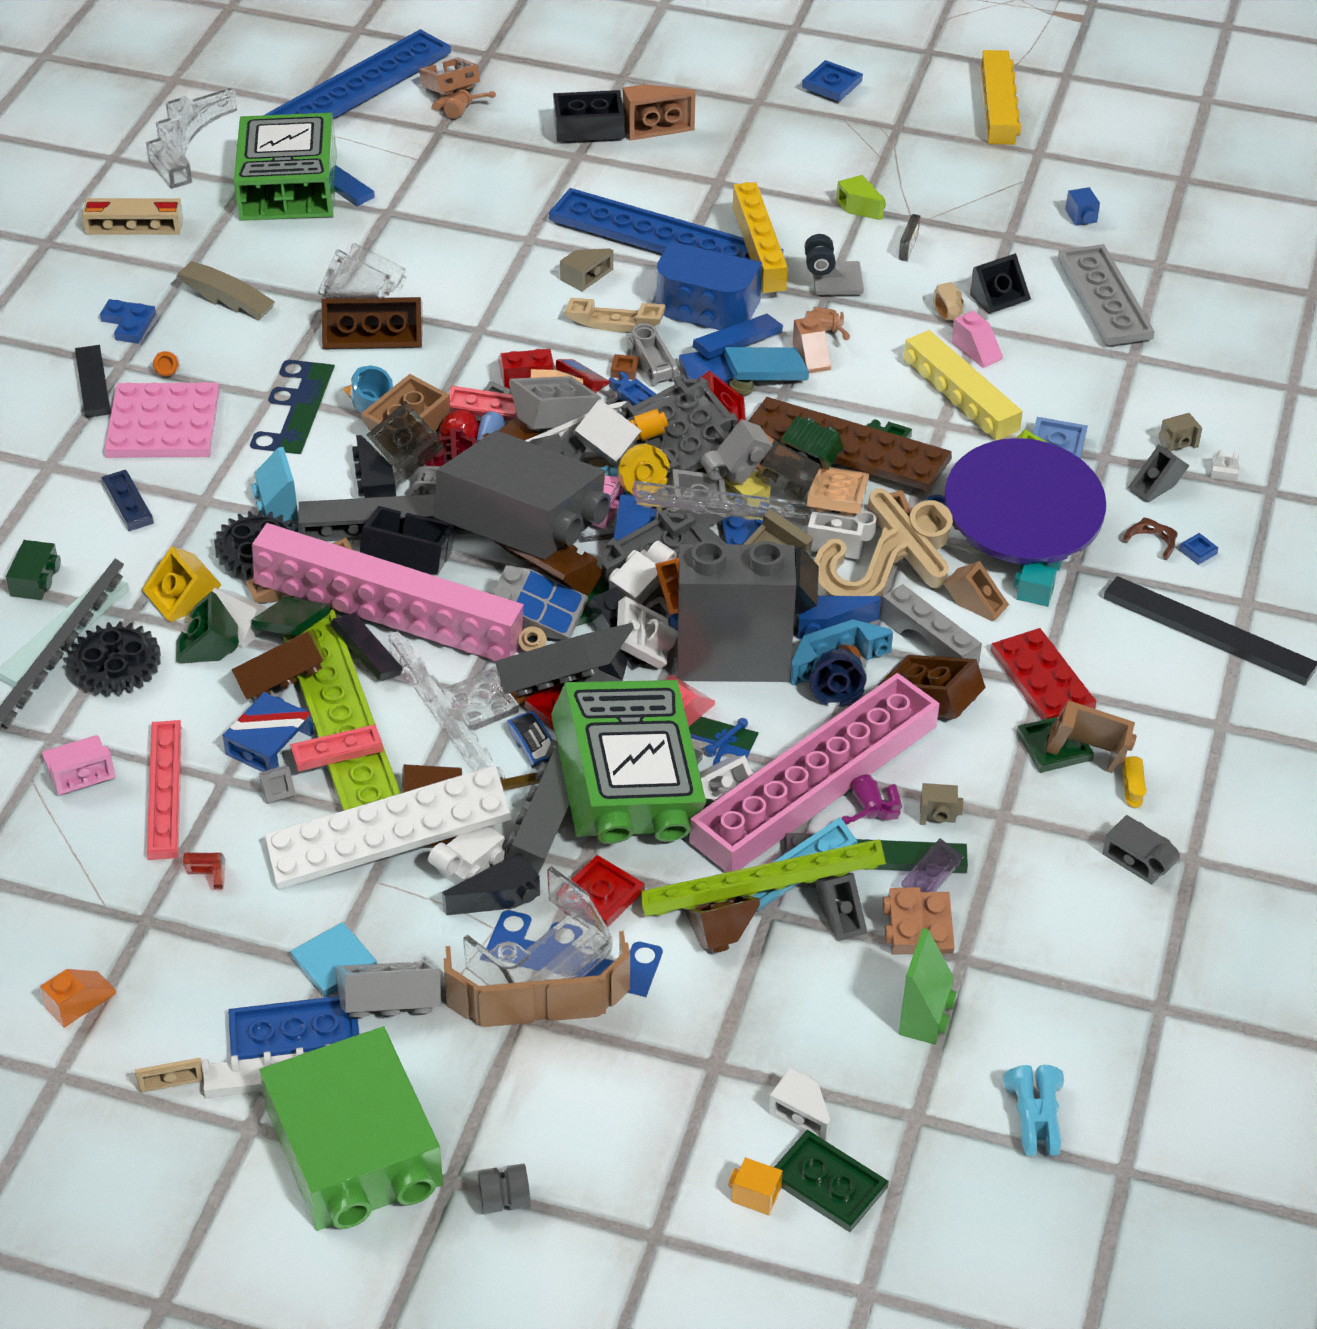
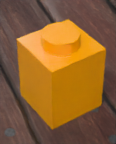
(755, 1185)

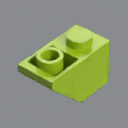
(860, 198)

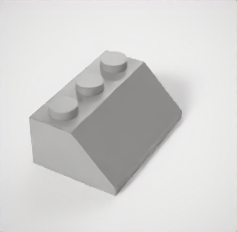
(550, 400)
(388, 987)

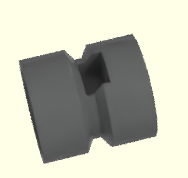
(504, 1188)

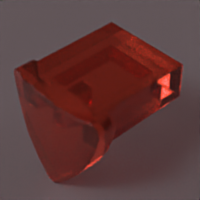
(207, 863)

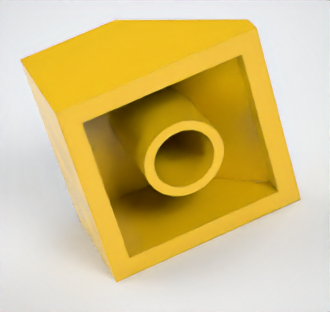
(179, 583)

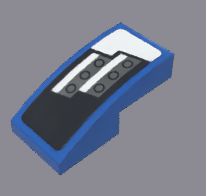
(532, 736)

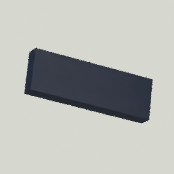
(127, 500)

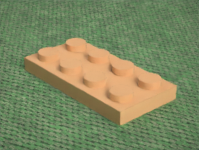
(838, 491)

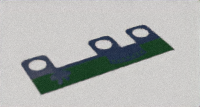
(303, 403)

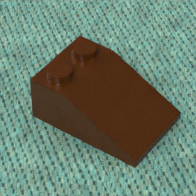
(945, 679)

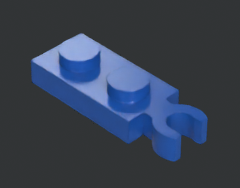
(631, 391)

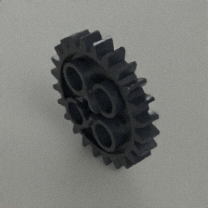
(235, 540)
(114, 658)

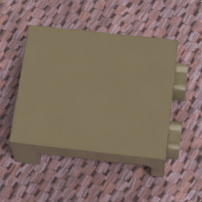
(781, 531)

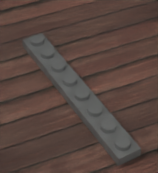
(65, 636)

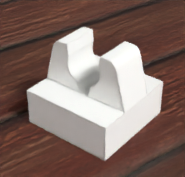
(1225, 466)

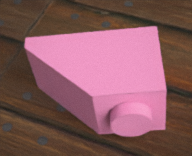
(976, 339)

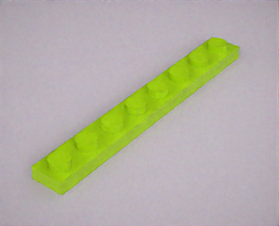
(763, 877)

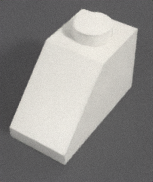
(800, 1104)

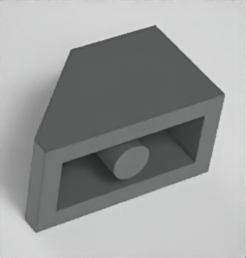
(1158, 474)
(841, 905)

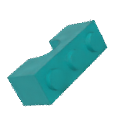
(1036, 582)

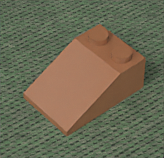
(657, 111)

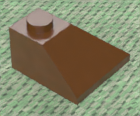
(723, 922)

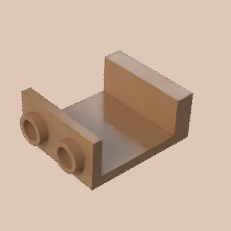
(1094, 729)

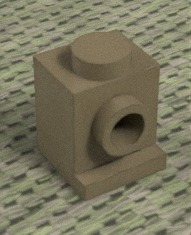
(1180, 432)
(940, 803)

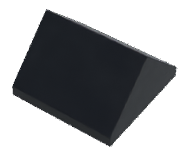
(999, 284)

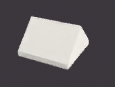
(607, 433)
(242, 611)

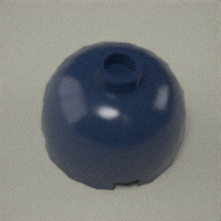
(838, 677)

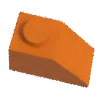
(75, 994)

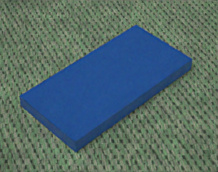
(288, 1026)

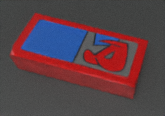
(590, 378)

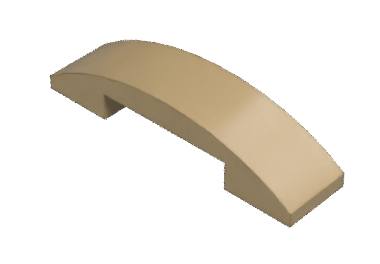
(609, 319)

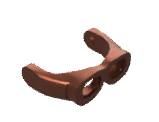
(1141, 527)

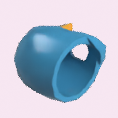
(369, 387)

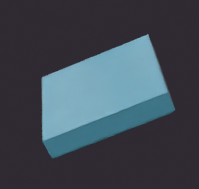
(324, 952)

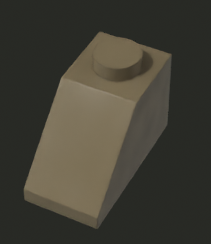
(585, 267)

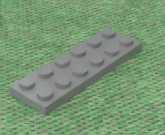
(1106, 295)

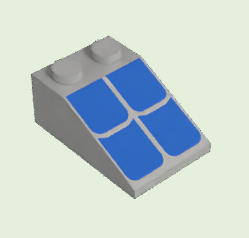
(545, 601)

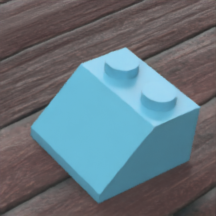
(276, 487)

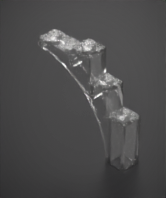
(177, 131)

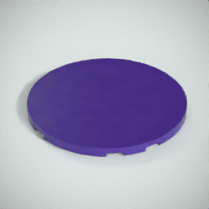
(1025, 501)

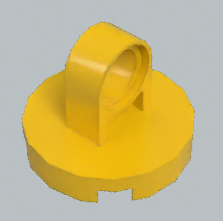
(643, 464)

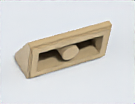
(169, 1075)

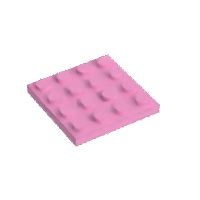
(162, 420)

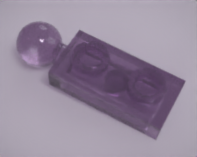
(933, 868)

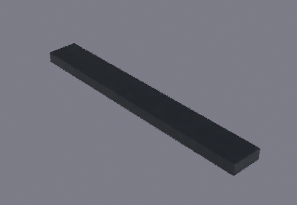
(1211, 630)

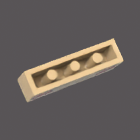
(132, 216)

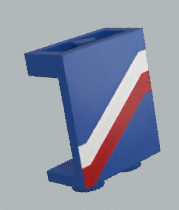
(264, 731)

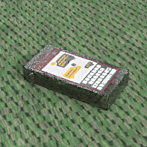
(909, 237)

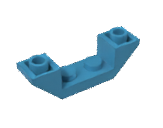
(869, 638)

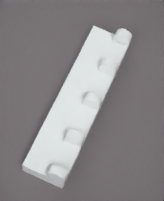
(238, 1075)

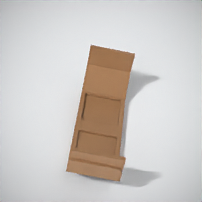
(538, 999)

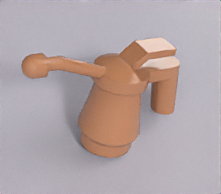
(456, 103)
(830, 320)

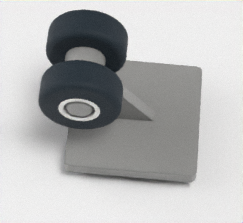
(829, 275)

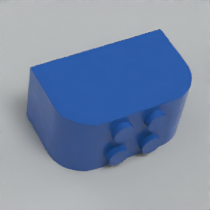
(707, 286)

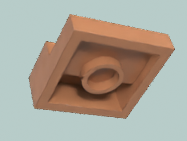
(910, 912)

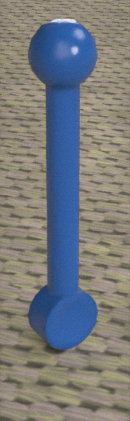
(710, 750)

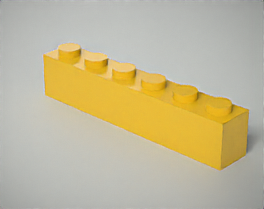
(1000, 97)
(760, 236)

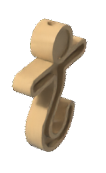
(902, 537)

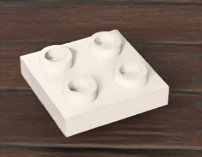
(651, 634)

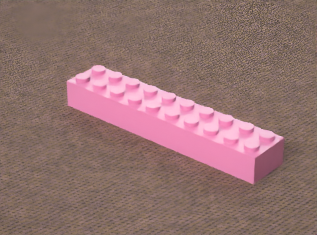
(387, 593)
(813, 773)

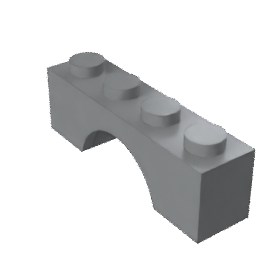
(906, 610)

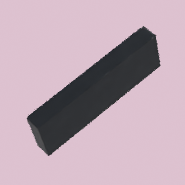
(366, 646)

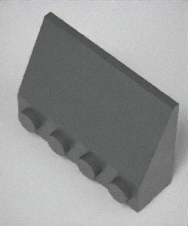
(561, 660)

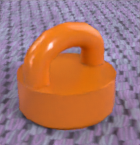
(166, 363)

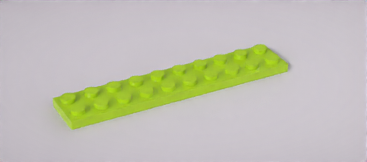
(340, 705)

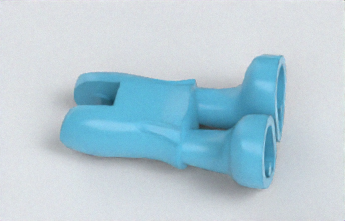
(1040, 1115)

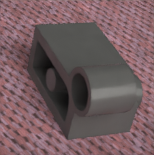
(1140, 849)

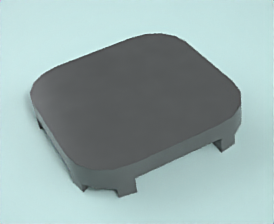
(694, 418)
(667, 528)

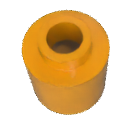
(651, 423)

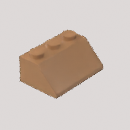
(424, 398)

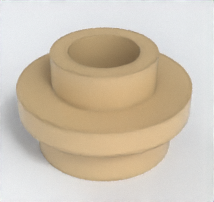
(525, 645)

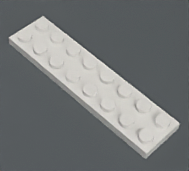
(387, 827)

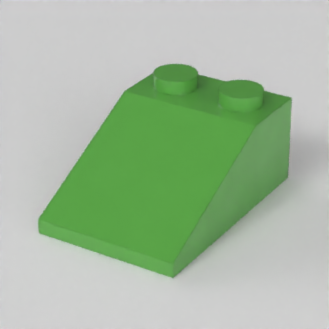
(927, 992)

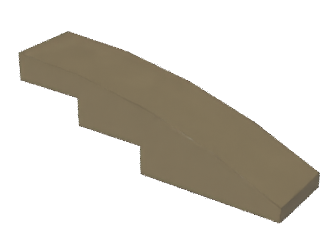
(223, 287)

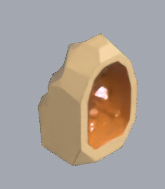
(948, 301)

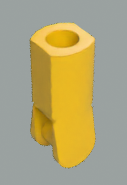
(1134, 781)

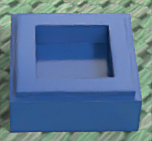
(1198, 548)

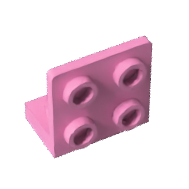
(79, 764)

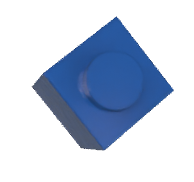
(1082, 206)

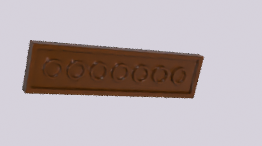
(863, 446)

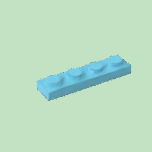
(830, 837)

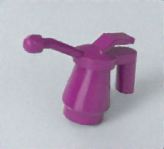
(868, 795)

